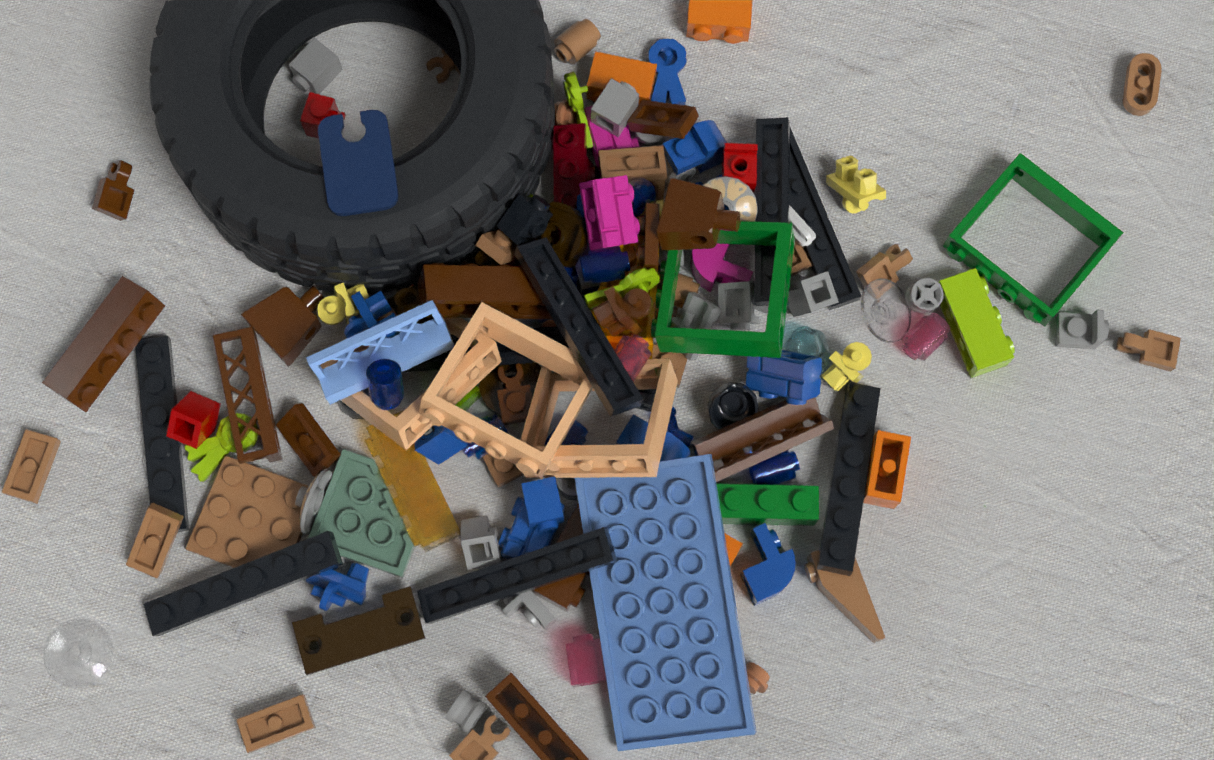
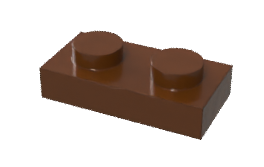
(663, 119)
(648, 254)
(308, 439)

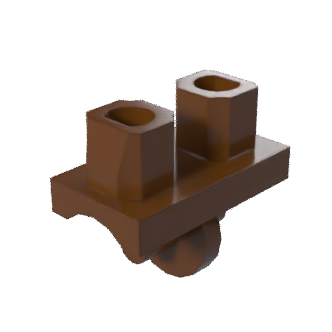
(620, 312)

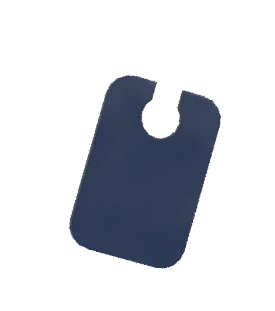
(358, 173)

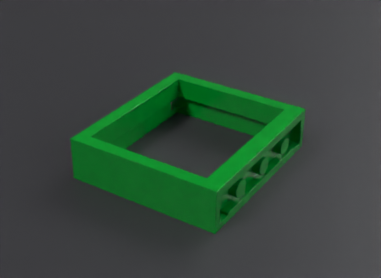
(1062, 203)
(730, 341)

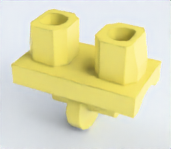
(855, 185)
(335, 308)
(846, 366)

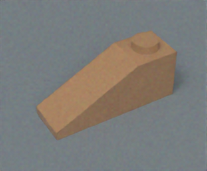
(848, 595)

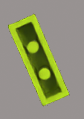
(975, 323)

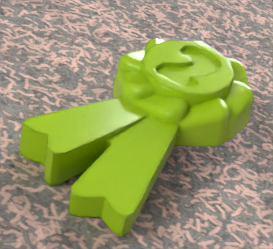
(574, 99)
(640, 279)
(217, 447)

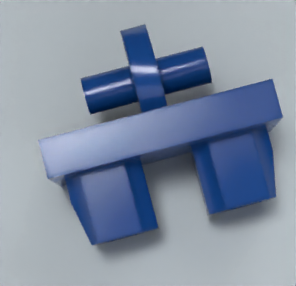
(370, 310)
(337, 587)

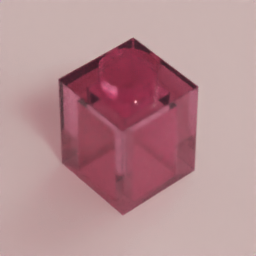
(585, 661)

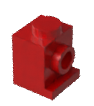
(315, 110)
(740, 156)

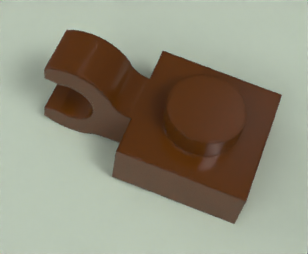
(112, 194)

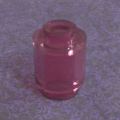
(925, 337)
(633, 354)

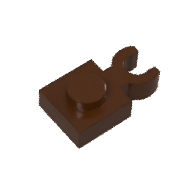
(514, 399)

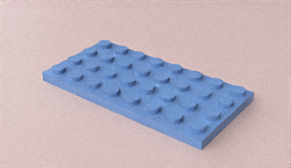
(667, 607)

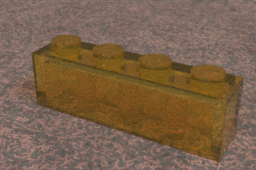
(416, 491)

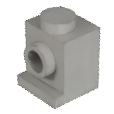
(812, 294)
(479, 543)

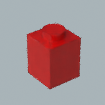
(193, 419)

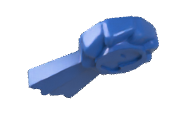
(670, 60)

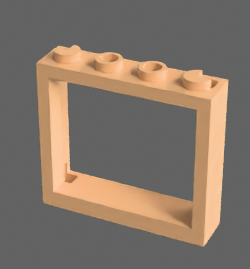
(529, 344)
(464, 378)
(603, 460)

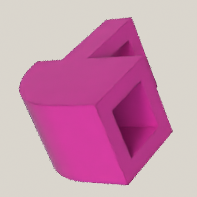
(710, 266)

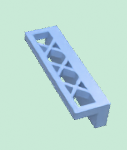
(411, 347)

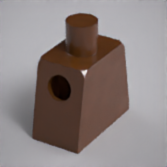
(693, 217)
(286, 321)

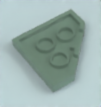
(364, 517)

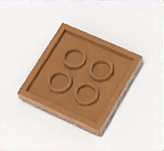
(246, 515)

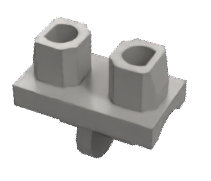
(696, 314)

